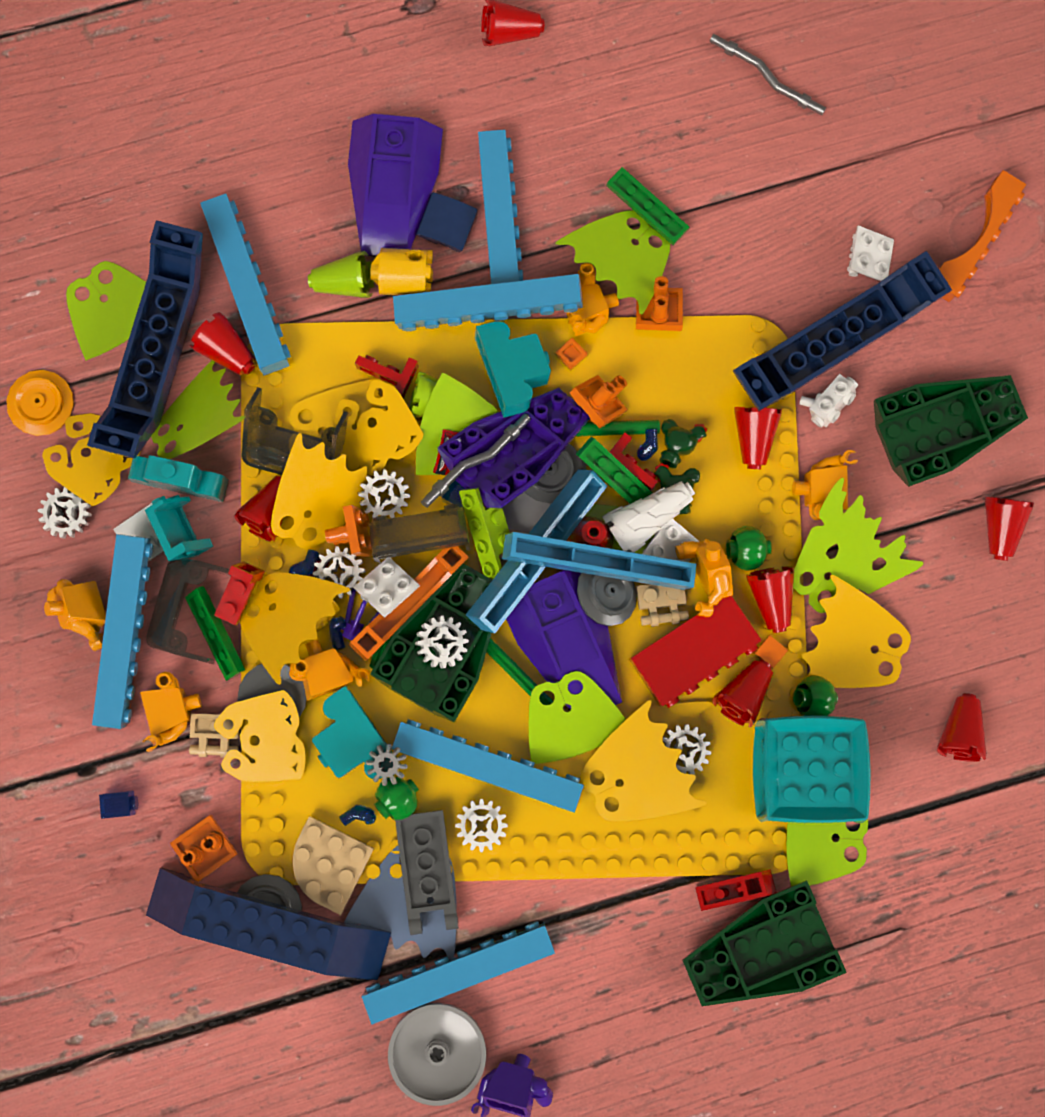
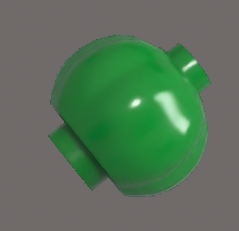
(748, 548)
(815, 697)
(396, 799)

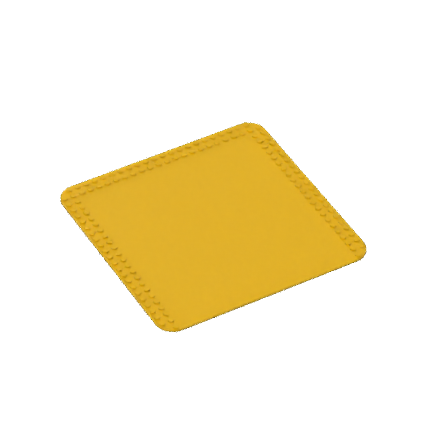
(667, 377)

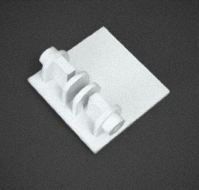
(870, 254)
(140, 526)
(666, 539)
(386, 587)

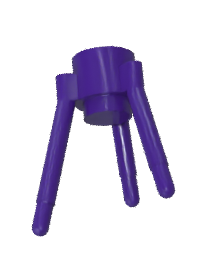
(354, 627)

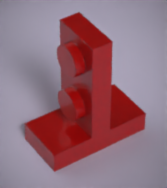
(389, 373)
(645, 476)
(238, 591)

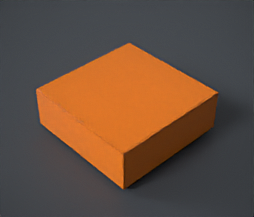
(571, 354)
(771, 651)

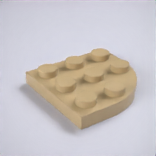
(328, 864)

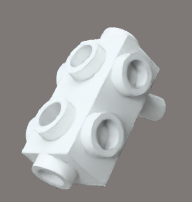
(827, 406)

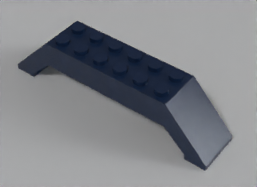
(842, 332)
(153, 342)
(267, 928)

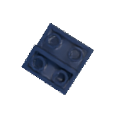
(446, 221)

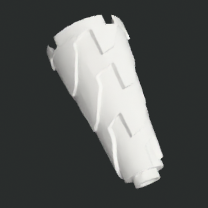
(643, 518)

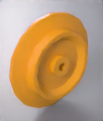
(52, 410)

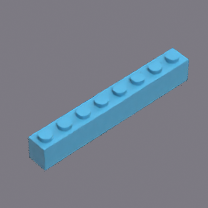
(499, 206)
(245, 285)
(488, 302)
(598, 561)
(517, 577)
(122, 631)
(488, 767)
(457, 973)

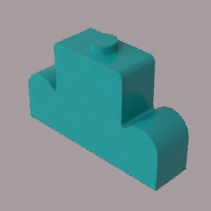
(512, 365)
(178, 477)
(350, 738)

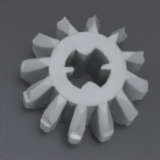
(391, 771)

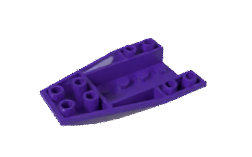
(392, 177)
(522, 461)
(561, 636)

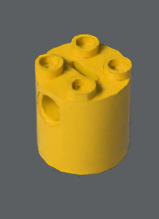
(402, 271)

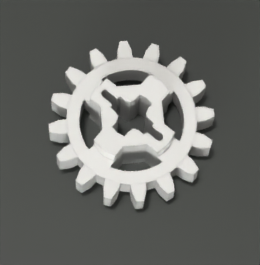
(394, 499)
(56, 518)
(350, 571)
(441, 632)
(681, 739)
(489, 833)

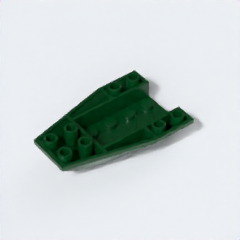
(944, 423)
(433, 688)
(766, 951)

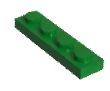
(647, 206)
(612, 471)
(215, 633)

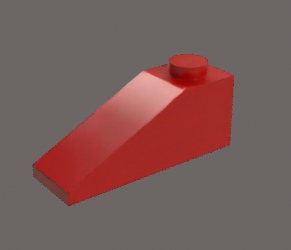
(736, 890)

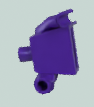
(512, 1089)

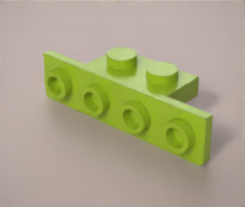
(487, 529)

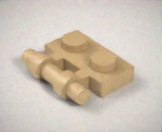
(655, 597)
(203, 728)

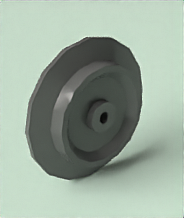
(554, 481)
(606, 598)
(259, 682)
(272, 889)

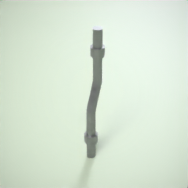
(731, 48)
(441, 486)

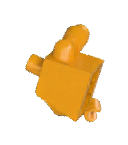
(595, 305)
(821, 480)
(711, 569)
(78, 609)
(326, 671)
(167, 710)

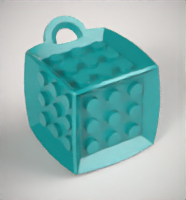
(811, 769)

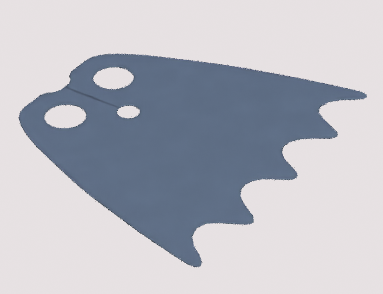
(384, 907)

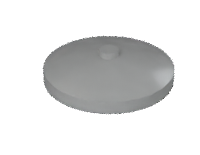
(437, 1054)

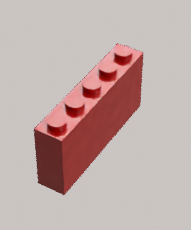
(695, 652)

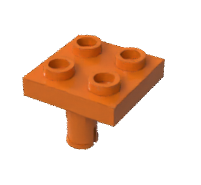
(664, 309)
(600, 399)
(353, 532)
(203, 848)

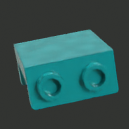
(174, 528)

